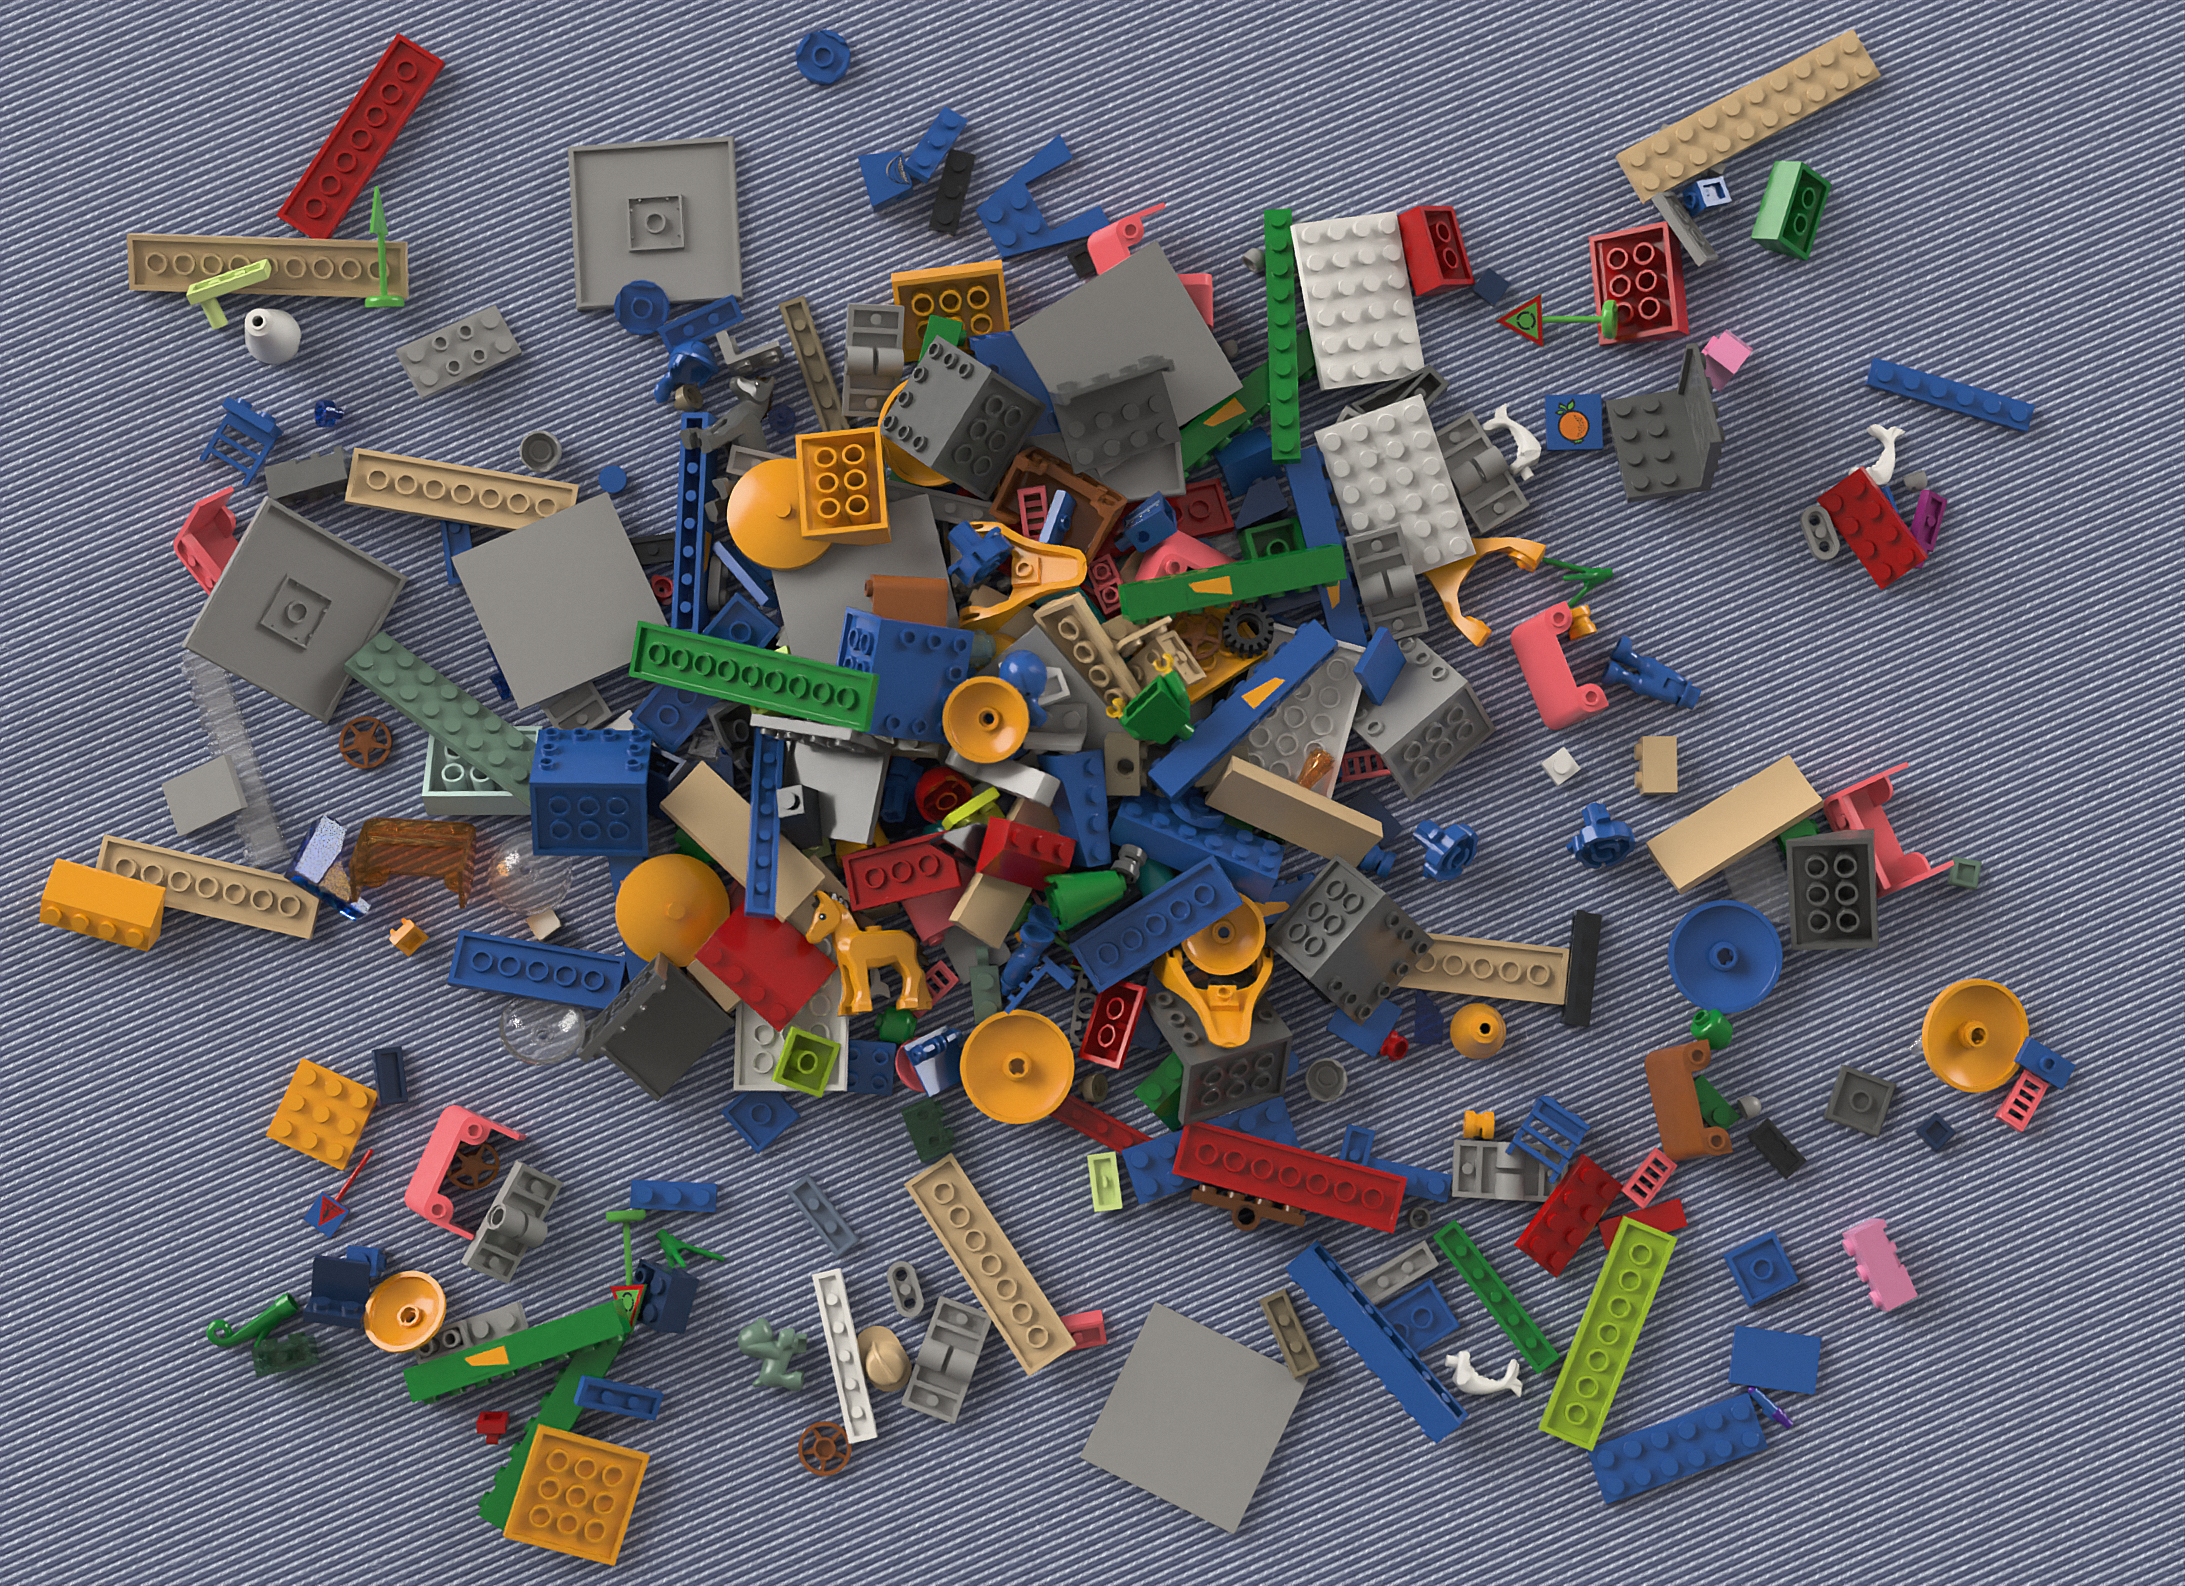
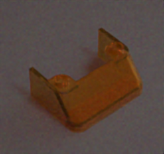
(415, 850)

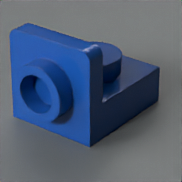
(1706, 195)
(369, 1254)

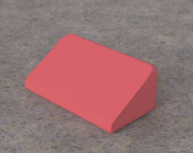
(1086, 1329)

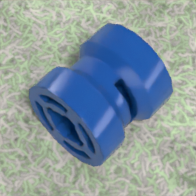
(1371, 859)

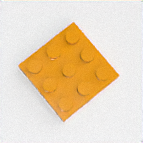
(323, 1114)

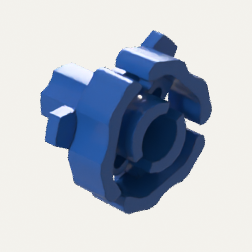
(979, 554)
(899, 788)
(1601, 839)
(1446, 849)

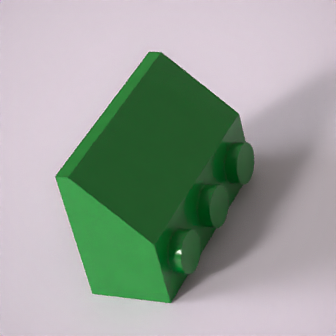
(1791, 209)
(1163, 1091)

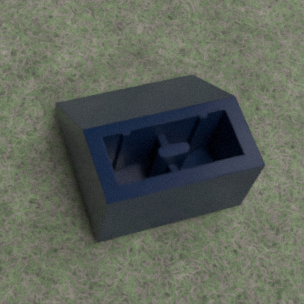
(664, 775)
(666, 1297)

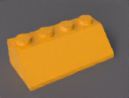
(103, 905)

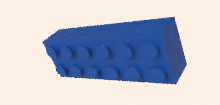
(1153, 826)

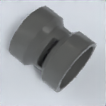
(1129, 862)

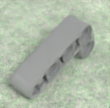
(1008, 777)

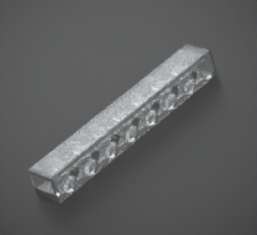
(230, 735)

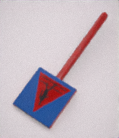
(326, 1211)

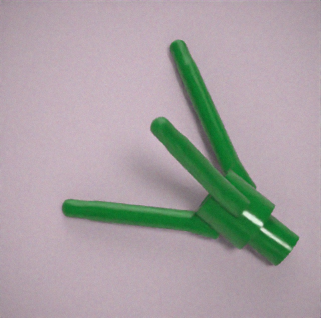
(1589, 576)
(674, 1247)

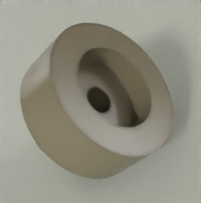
(688, 398)
(1094, 1087)

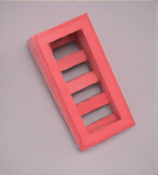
(1027, 491)
(1368, 764)
(949, 975)
(2002, 1113)
(1631, 1194)

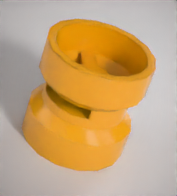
(1581, 624)
(1478, 1124)

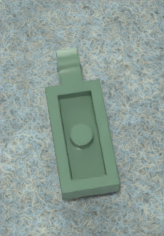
(984, 986)

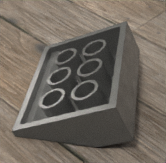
(1833, 890)

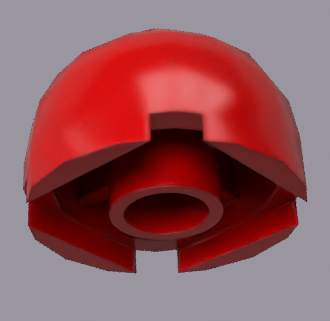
(941, 793)

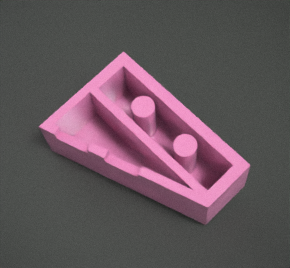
(1724, 358)
(1879, 1264)

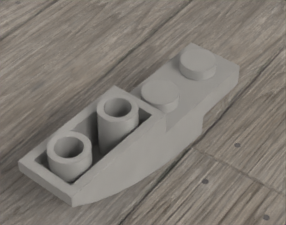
(473, 1332)

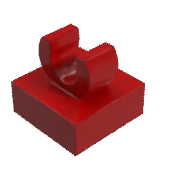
(493, 1425)

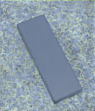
(822, 1215)

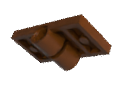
(1260, 1207)

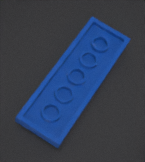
(675, 711)
(1156, 923)
(536, 971)
(1153, 1161)
(1676, 1448)

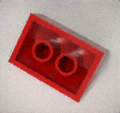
(1434, 250)
(1023, 853)
(1113, 1024)

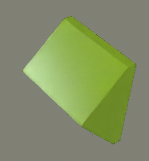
(806, 1062)

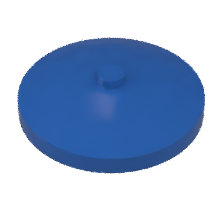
(1725, 956)

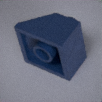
(1262, 505)

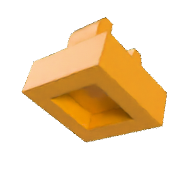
(408, 937)

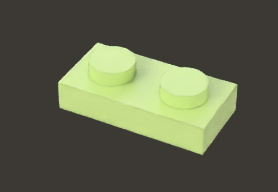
(1104, 1181)

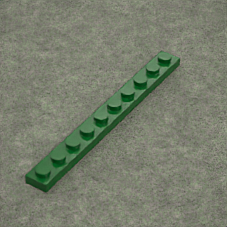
(1282, 337)

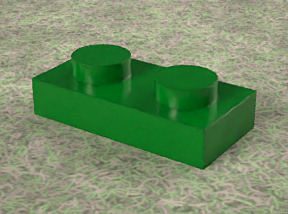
(1713, 1106)

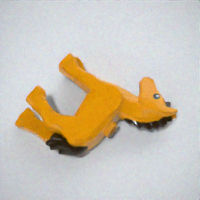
(868, 950)

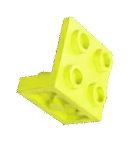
(975, 811)

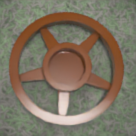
(1196, 634)
(365, 742)
(472, 1165)
(824, 1448)

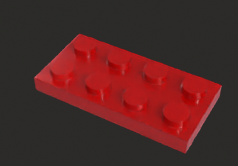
(1872, 528)
(899, 873)
(1569, 1215)

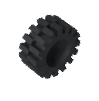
(1247, 646)

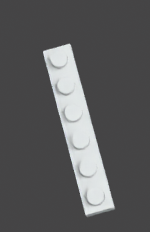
(845, 1355)

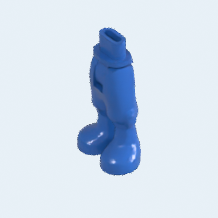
(1654, 678)
(1035, 938)

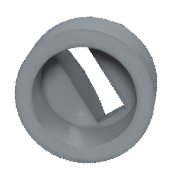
(1254, 259)
(1916, 481)
(1749, 1106)

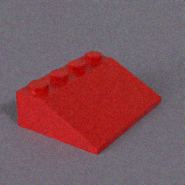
(1646, 279)
(766, 964)

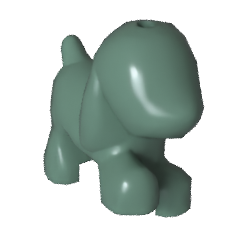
(759, 1342)

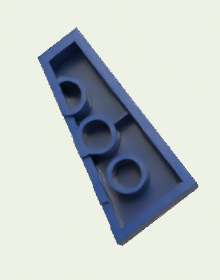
(1081, 803)

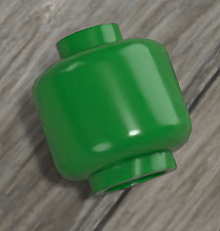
(896, 1025)
(1712, 1026)

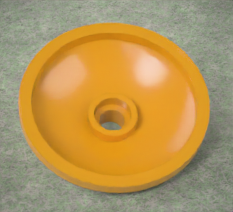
(966, 723)
(1236, 951)
(394, 1305)

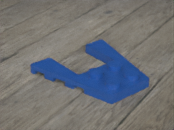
(1017, 222)

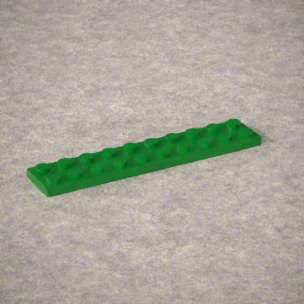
(754, 676)

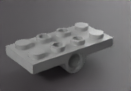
(458, 353)
(872, 357)
(1479, 474)
(1387, 581)
(577, 708)
(1488, 1172)
(513, 1222)
(947, 1359)

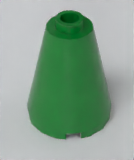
(1082, 895)

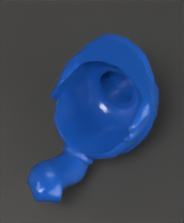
(687, 364)
(1029, 677)

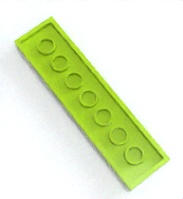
(1607, 1333)

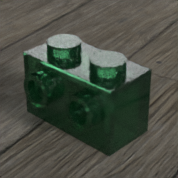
(927, 1128)
(285, 1356)

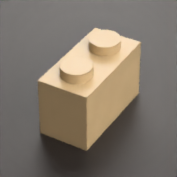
(1656, 765)

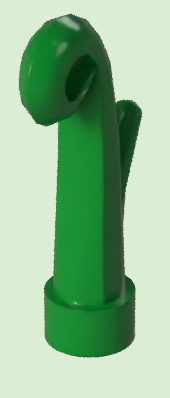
(262, 1325)

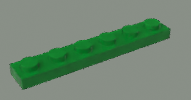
(1495, 1296)

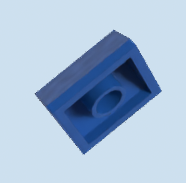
(1246, 460)

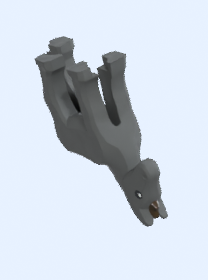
(738, 428)

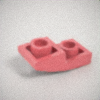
(1105, 579)

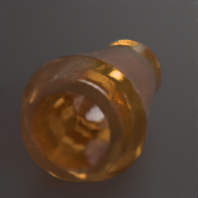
(1316, 766)

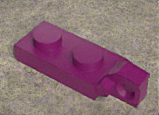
(1928, 520)

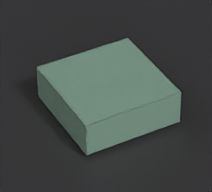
(1964, 873)

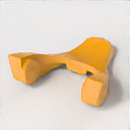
(1036, 572)
(1449, 577)
(1221, 1007)

